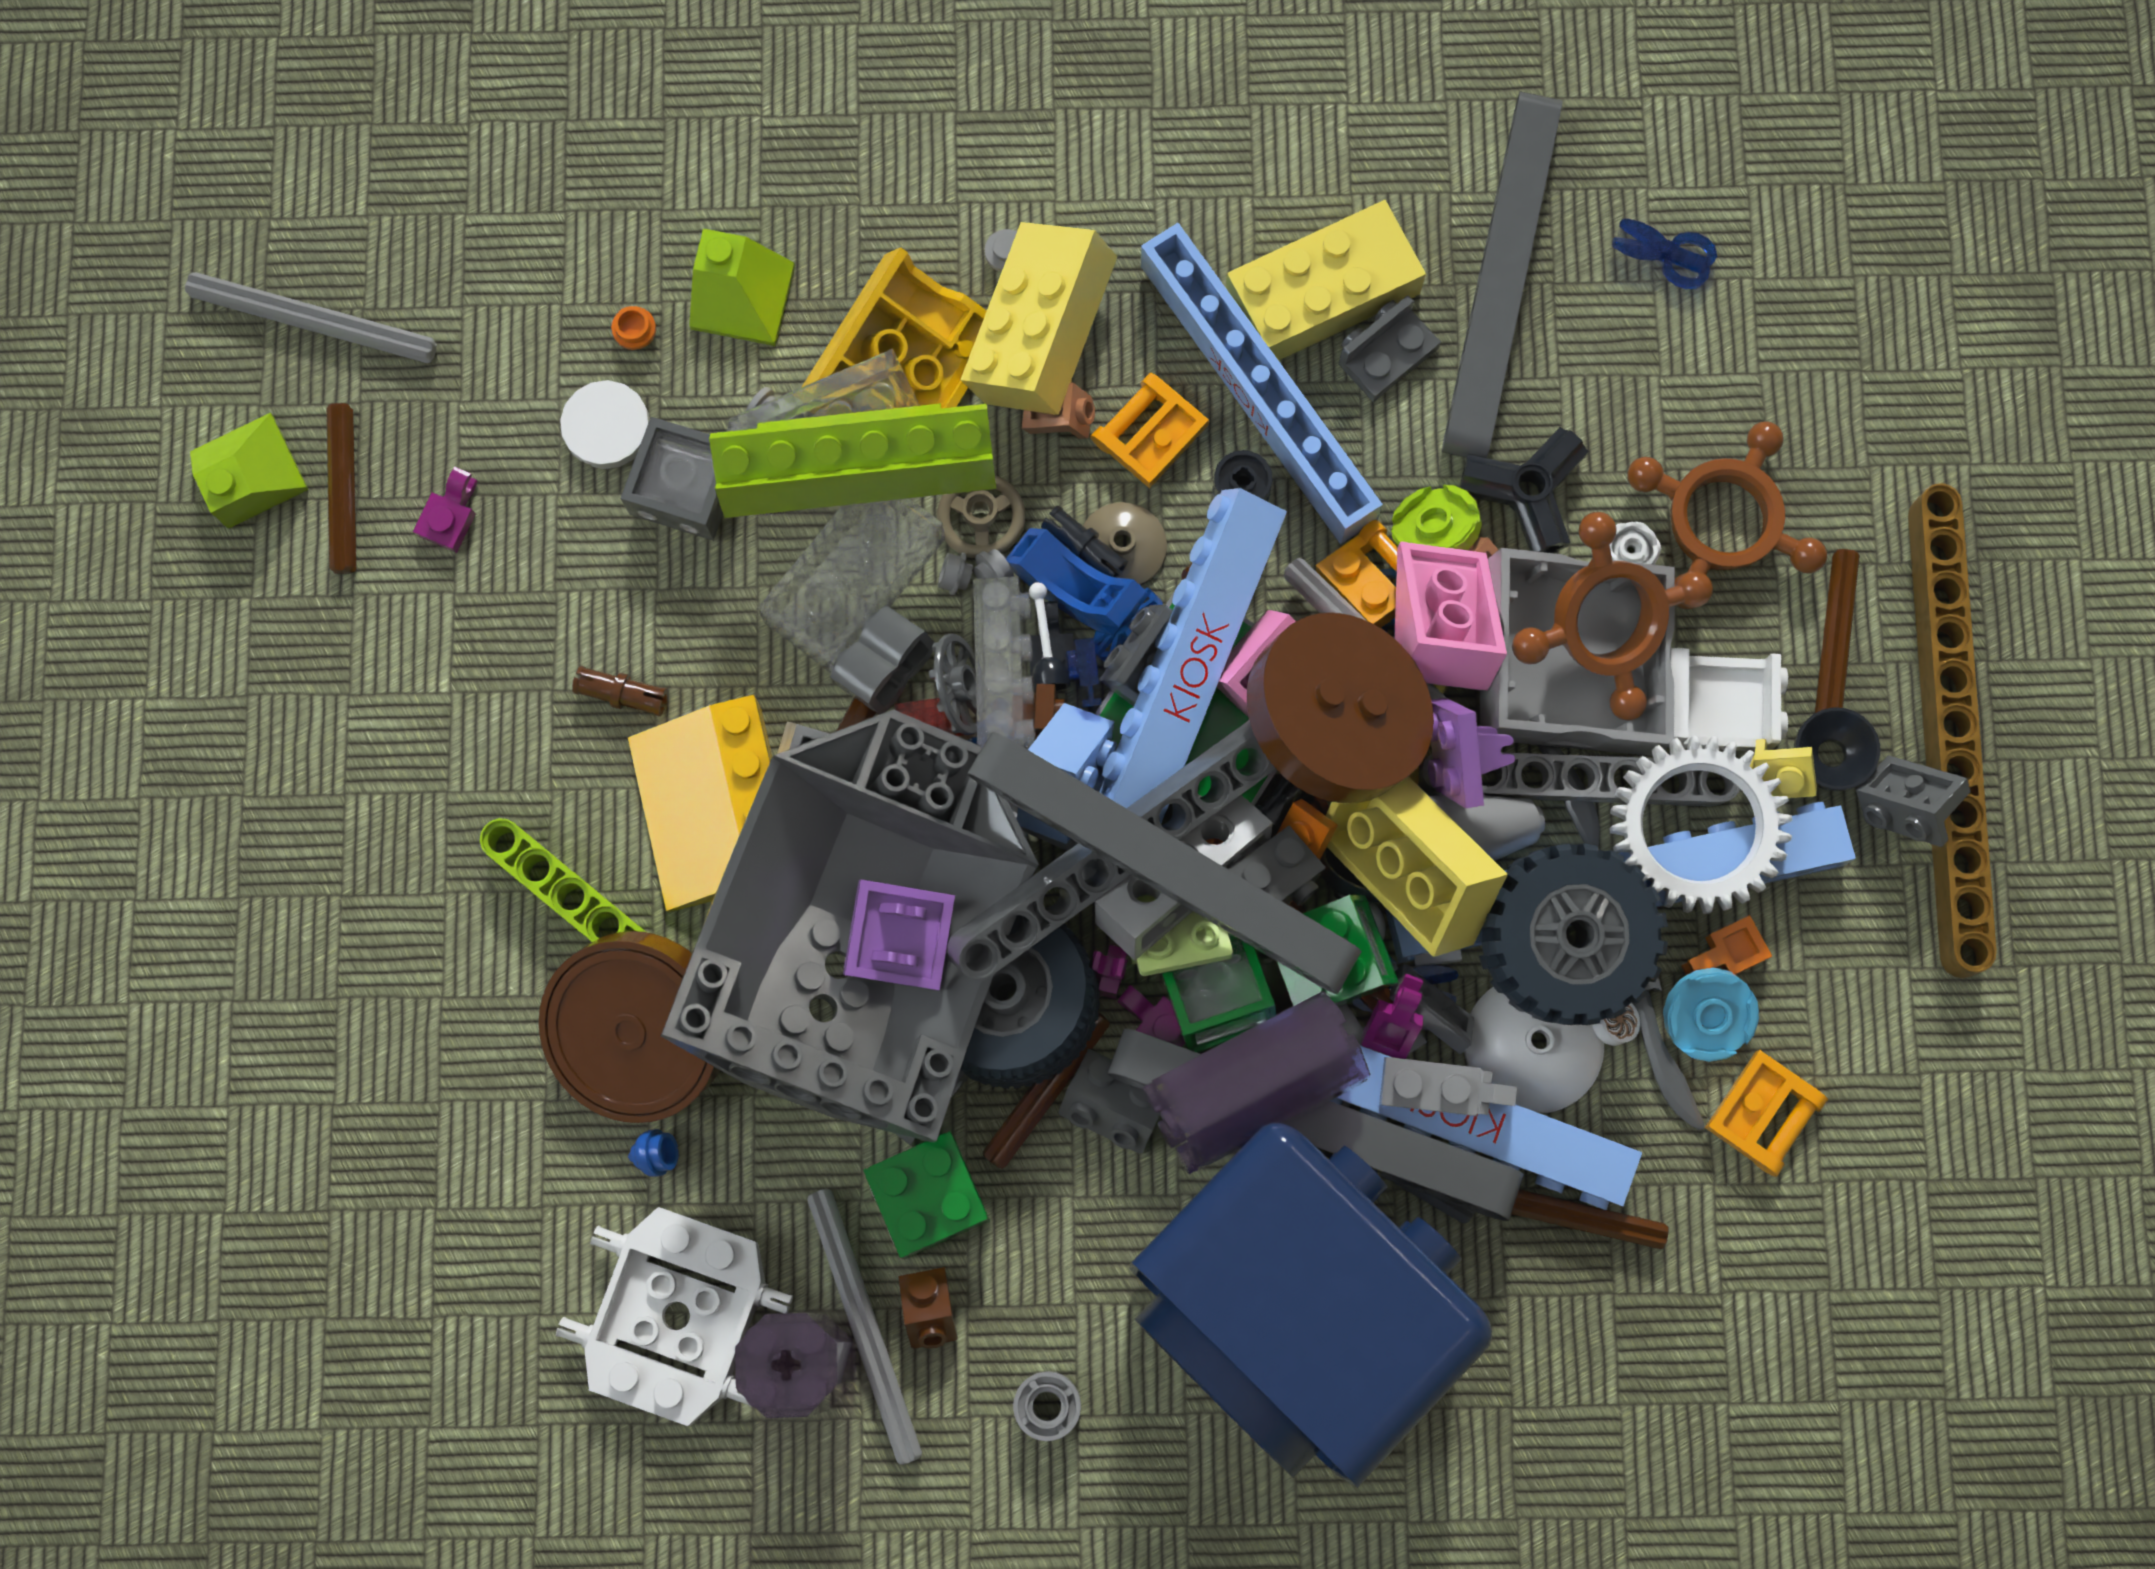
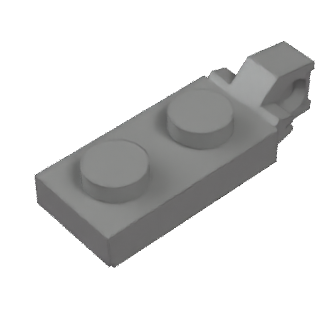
(1441, 1087)

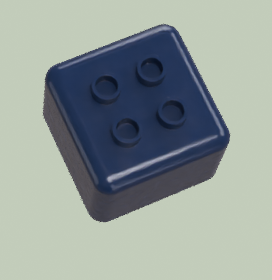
(1309, 1305)

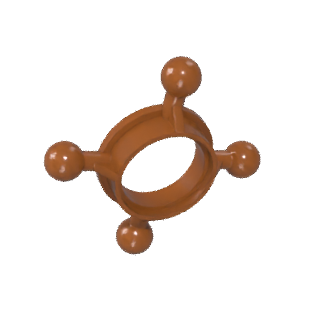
(1763, 440)
(1692, 590)

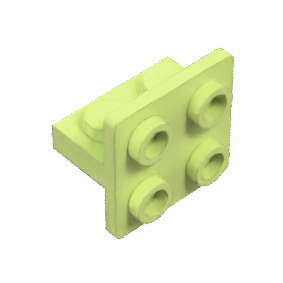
(1187, 945)

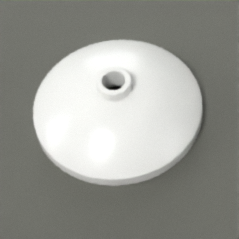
(1543, 1077)

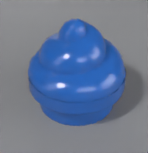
(654, 1153)

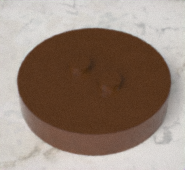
(1340, 708)
(606, 1025)

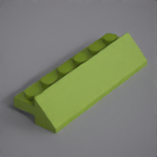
(853, 459)

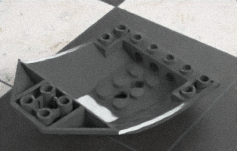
(849, 807)

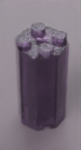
(1257, 1080)
(767, 1368)

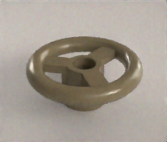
(985, 500)

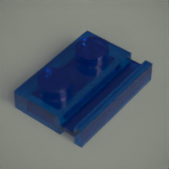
(1083, 666)

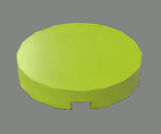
(1438, 518)

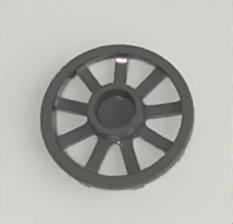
(959, 682)

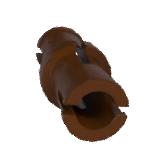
(620, 690)

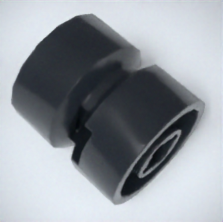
(1244, 471)

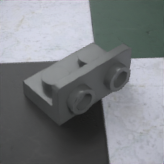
(1387, 348)
(1911, 799)

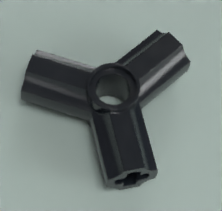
(1546, 469)

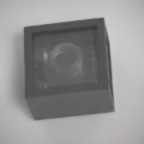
(674, 480)

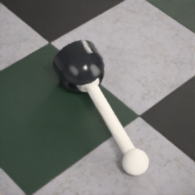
(1048, 669)

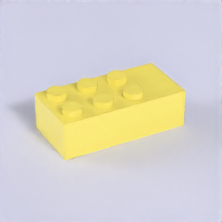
(1327, 280)
(1039, 317)
(1418, 865)

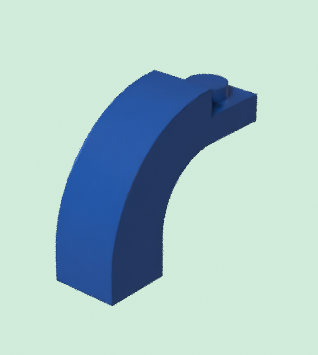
(1079, 588)

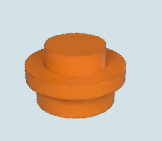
(633, 327)

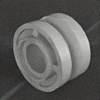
(1024, 1406)

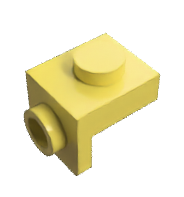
(1791, 766)

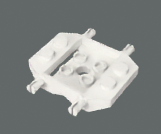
(637, 1307)

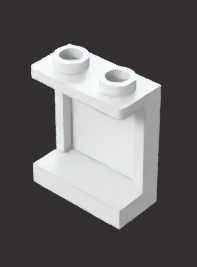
(1729, 699)

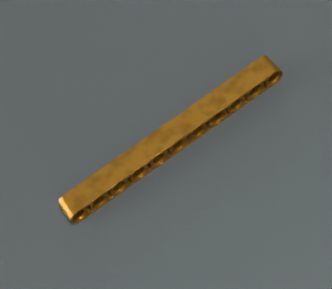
(1960, 708)

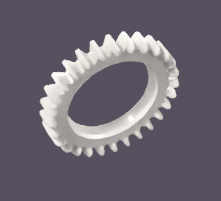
(1752, 785)

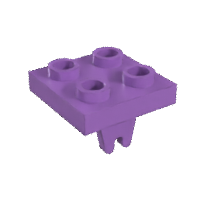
(1463, 753)
(899, 935)

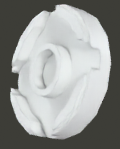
(604, 424)

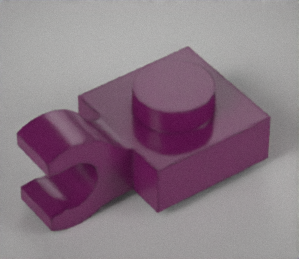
(447, 517)
(1109, 970)
(1156, 1020)
(1395, 1026)

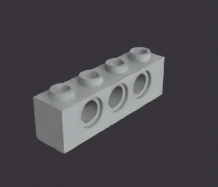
(1141, 924)

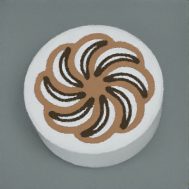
(1620, 1029)

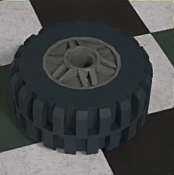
(1613, 926)

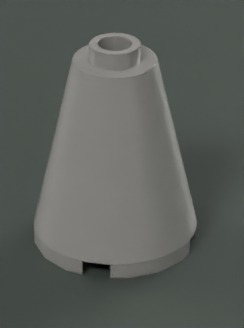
(1498, 826)

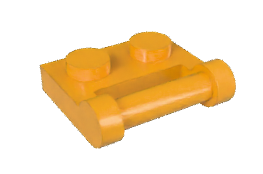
(1160, 439)
(1359, 579)
(1754, 1103)

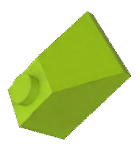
(739, 288)
(246, 471)

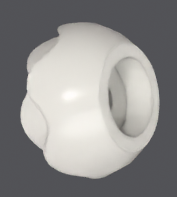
(1639, 537)

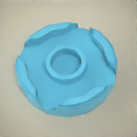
(1710, 1014)

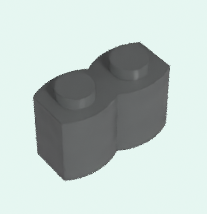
(882, 659)

